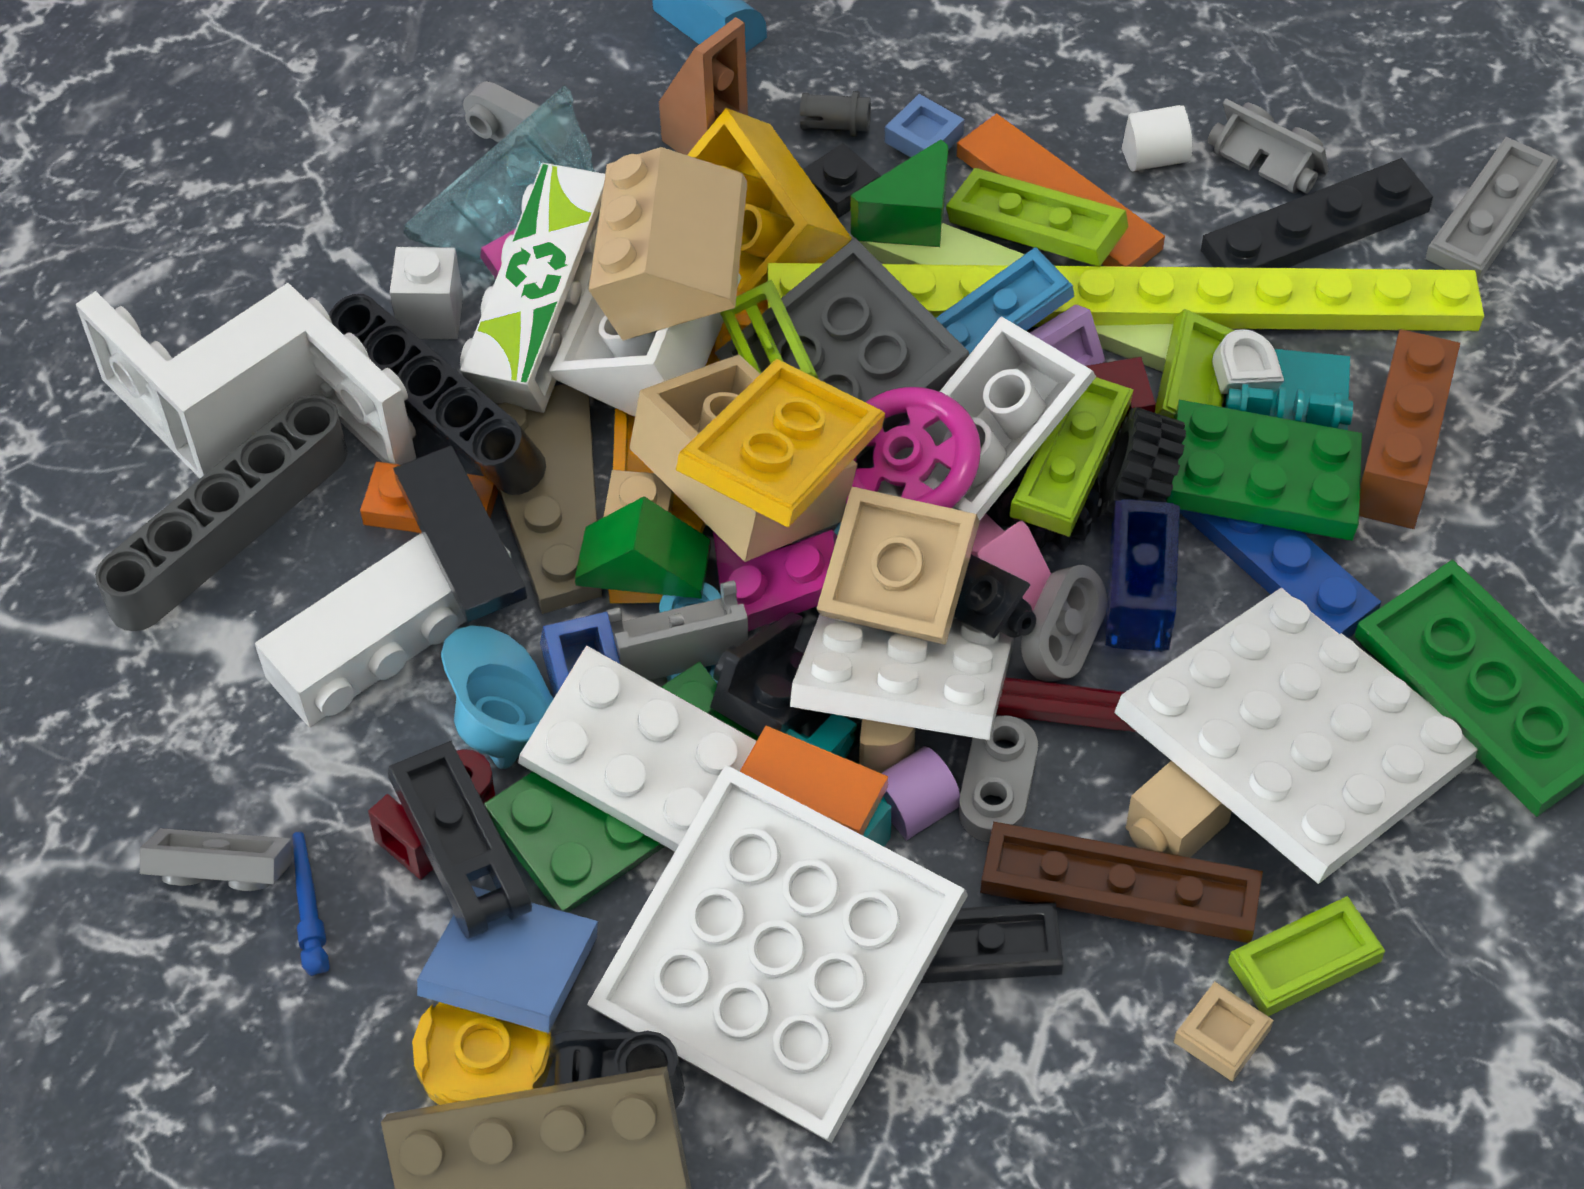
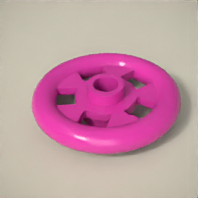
(957, 453)

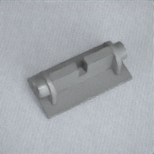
(1290, 153)

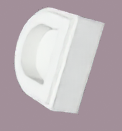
(1246, 359)

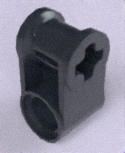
(613, 1055)

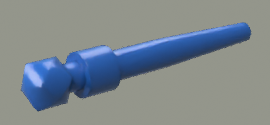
(310, 929)

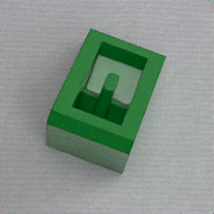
(905, 202)
(643, 552)

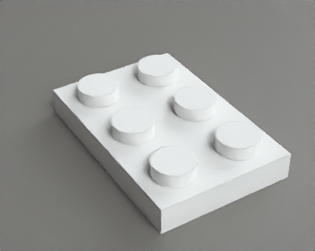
(632, 748)

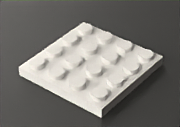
(1298, 732)
(779, 951)

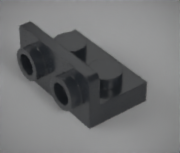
(759, 677)

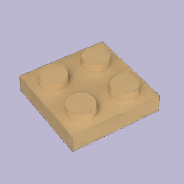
(898, 565)

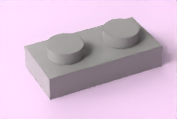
(191, 856)

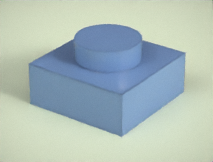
(922, 125)

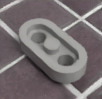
(495, 110)
(1066, 623)
(998, 773)

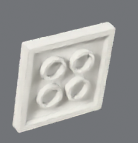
(904, 678)

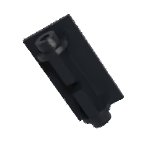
(994, 601)

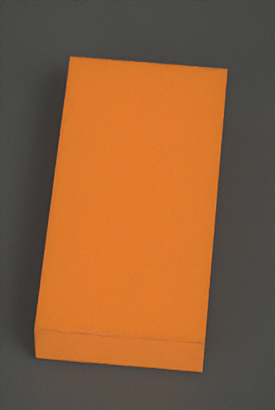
(816, 778)

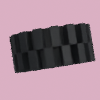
(1142, 459)

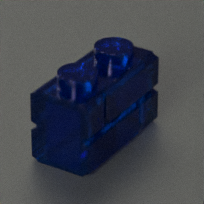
(1142, 575)

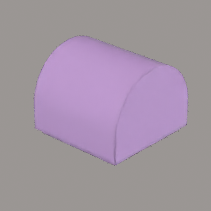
(920, 791)

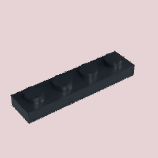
(1321, 220)

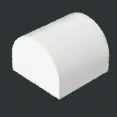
(1157, 138)

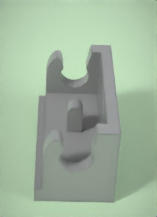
(680, 637)

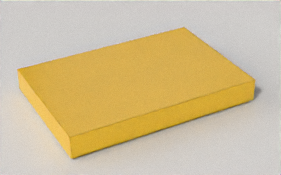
(780, 442)

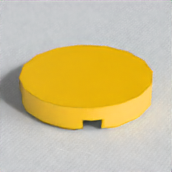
(476, 1055)

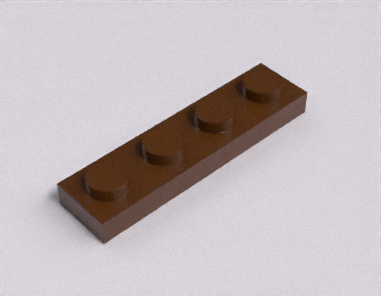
(1122, 882)

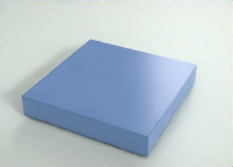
(514, 968)

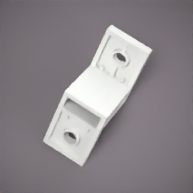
(245, 376)

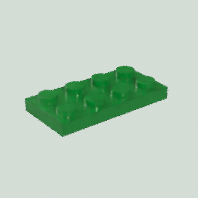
(1487, 677)
(571, 844)

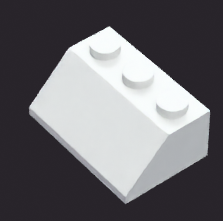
(616, 370)
(1016, 398)

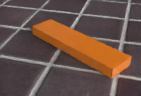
(1011, 153)

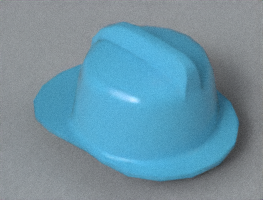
(496, 691)

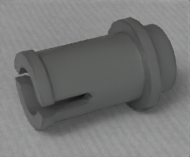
(835, 112)

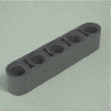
(221, 513)

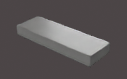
(1492, 208)

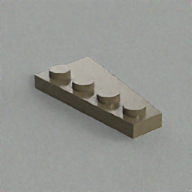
(554, 514)
(559, 1136)

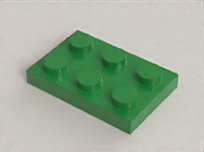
(1268, 470)

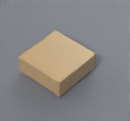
(1223, 1031)

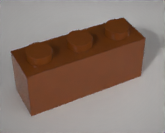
(1407, 428)

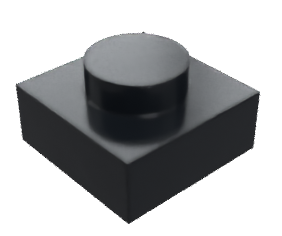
(839, 176)

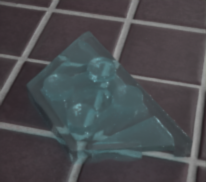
(490, 193)

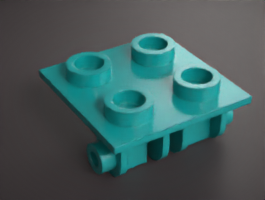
(1312, 391)

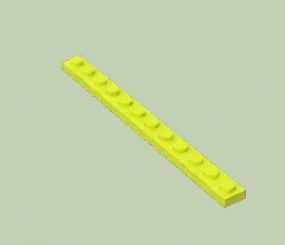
(1225, 295)

